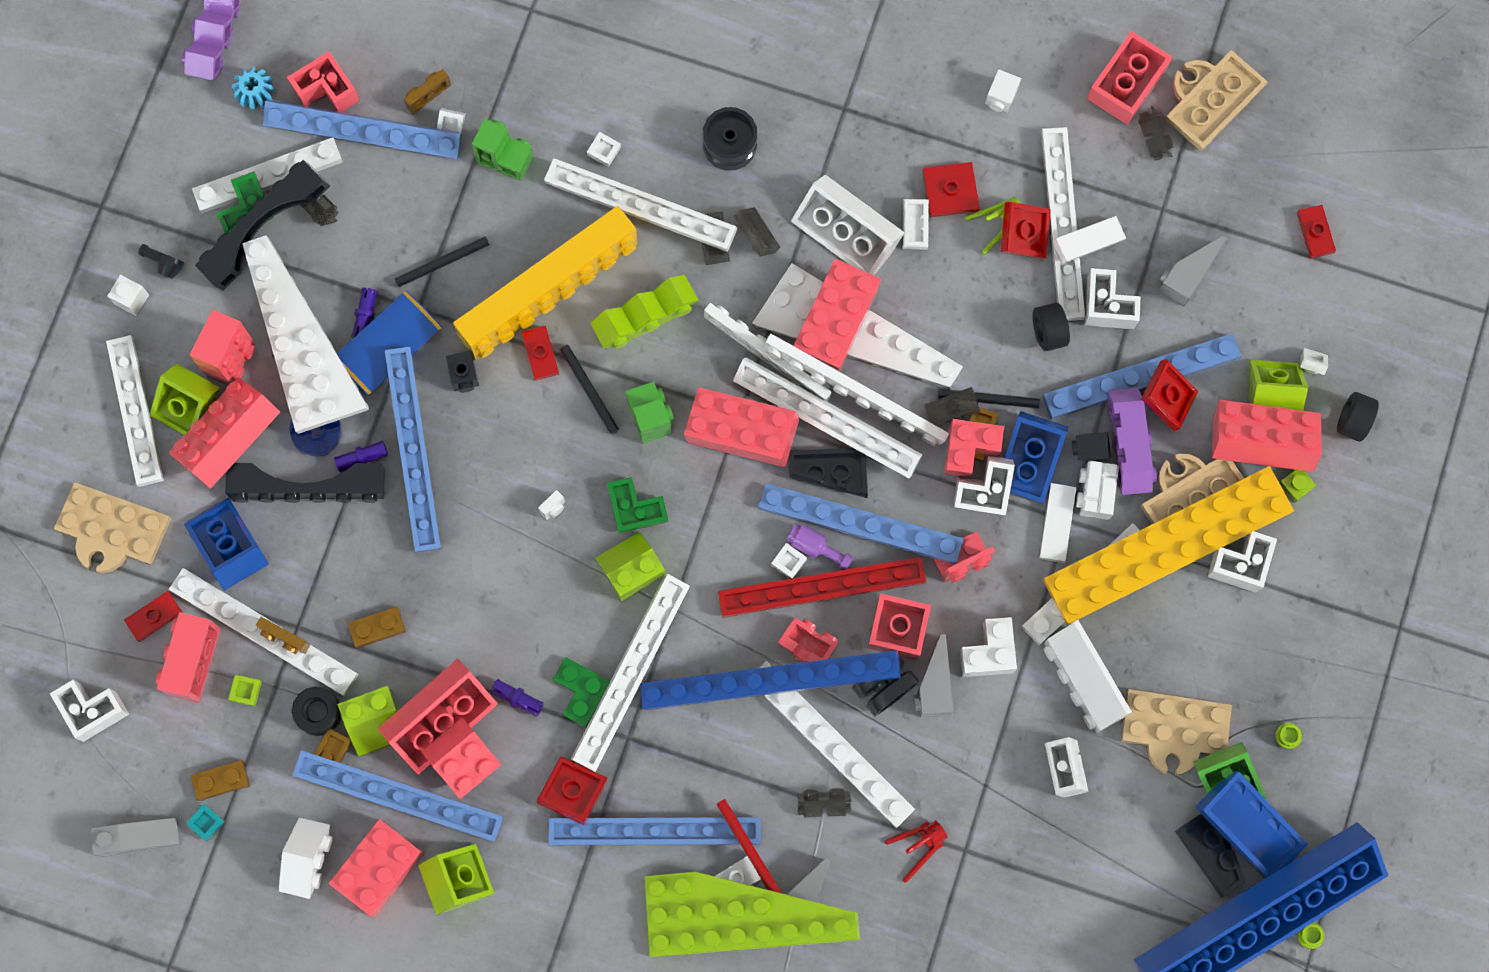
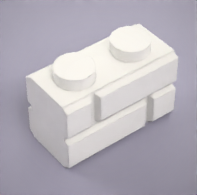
(1098, 490)
(1066, 767)

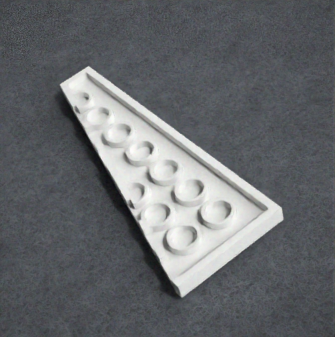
(876, 341)
(308, 366)

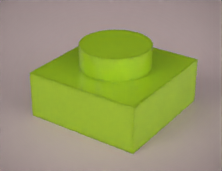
(1297, 484)
(245, 690)

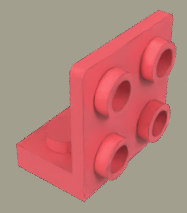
(972, 555)

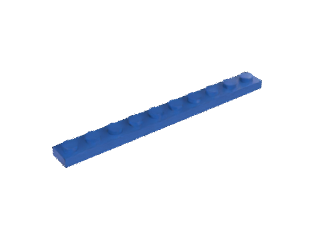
(771, 680)

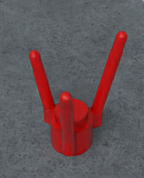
(931, 835)

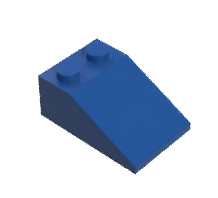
(1035, 453)
(226, 544)

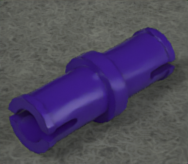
(365, 310)
(361, 455)
(517, 697)

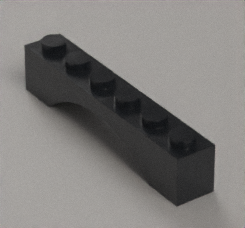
(225, 259)
(360, 481)

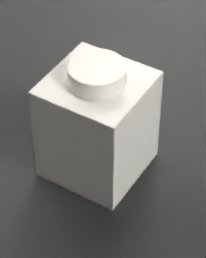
(1002, 91)
(128, 295)

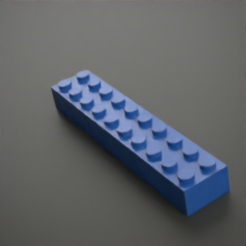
(1273, 907)

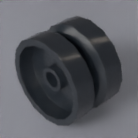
(729, 138)
(886, 690)

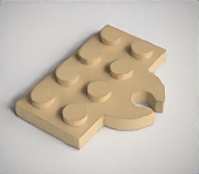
(1212, 97)
(1189, 487)
(110, 528)
(1175, 727)

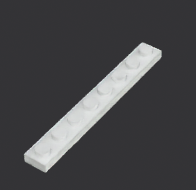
(640, 205)
(1062, 219)
(864, 396)
(828, 417)
(244, 621)
(630, 672)
(841, 755)

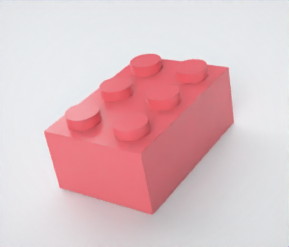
(1129, 77)
(223, 348)
(188, 657)
(376, 868)

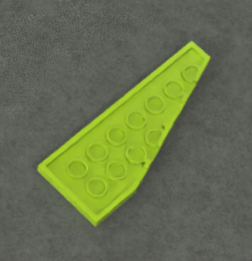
(718, 915)

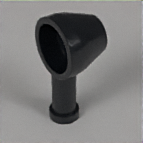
(167, 265)

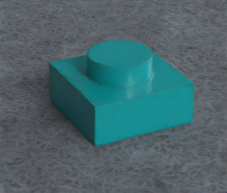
(205, 822)

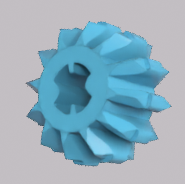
(253, 88)

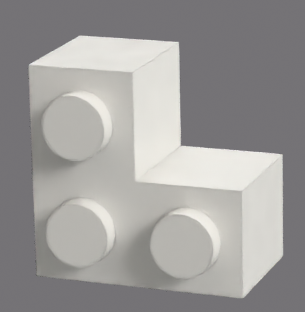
(1106, 308)
(988, 494)
(1244, 569)
(997, 653)
(86, 715)
(304, 858)

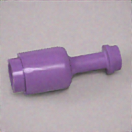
(814, 544)

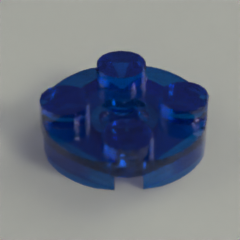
(320, 444)

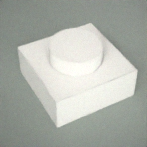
(451, 120)
(603, 149)
(1313, 361)
(552, 506)
(789, 561)

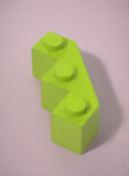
(644, 312)

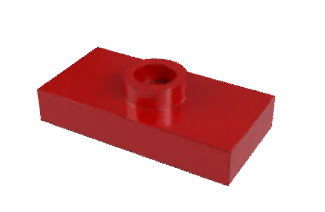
(1316, 231)
(540, 353)
(153, 616)

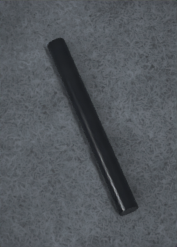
(442, 261)
(589, 389)
(997, 399)

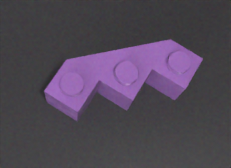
(211, 35)
(1131, 441)

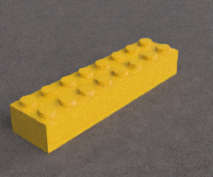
(547, 283)

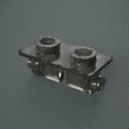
(1153, 124)
(322, 211)
(813, 801)

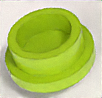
(1288, 736)
(1311, 936)

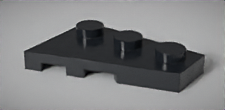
(831, 468)
(1212, 854)

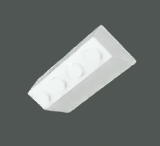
(847, 226)
(1087, 677)

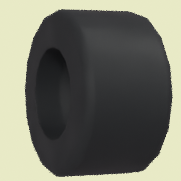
(1051, 326)
(1357, 416)
(300, 707)

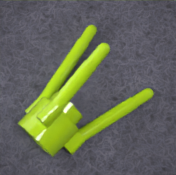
(1000, 212)

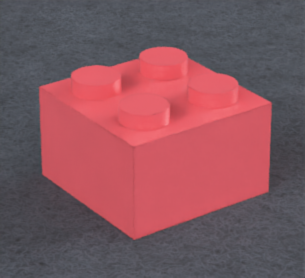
(899, 626)
(461, 758)

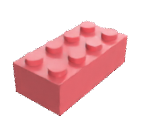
(837, 314)
(741, 427)
(224, 432)
(1266, 435)
(434, 710)

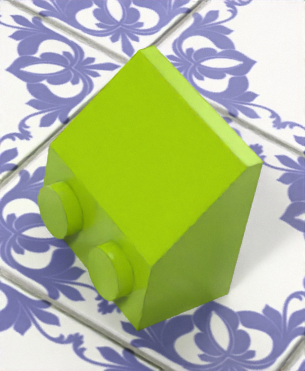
(1277, 384)
(182, 398)
(631, 566)
(365, 715)
(456, 879)

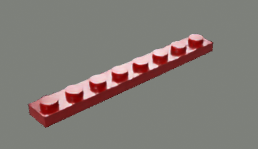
(822, 587)

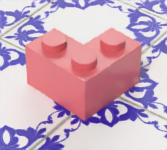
(323, 78)
(965, 440)

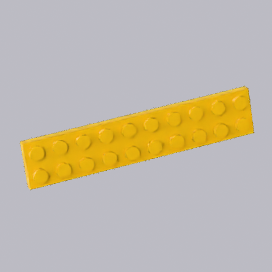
(1168, 545)

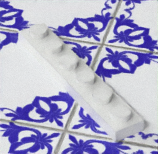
(221, 191)
(739, 332)
(135, 411)
(1048, 618)

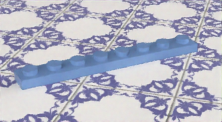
(362, 129)
(1095, 390)
(412, 449)
(860, 523)
(397, 796)
(650, 831)

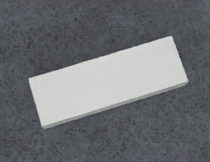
(1089, 239)
(1057, 523)

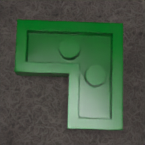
(248, 192)
(632, 513)
(588, 690)

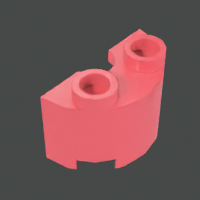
(806, 643)

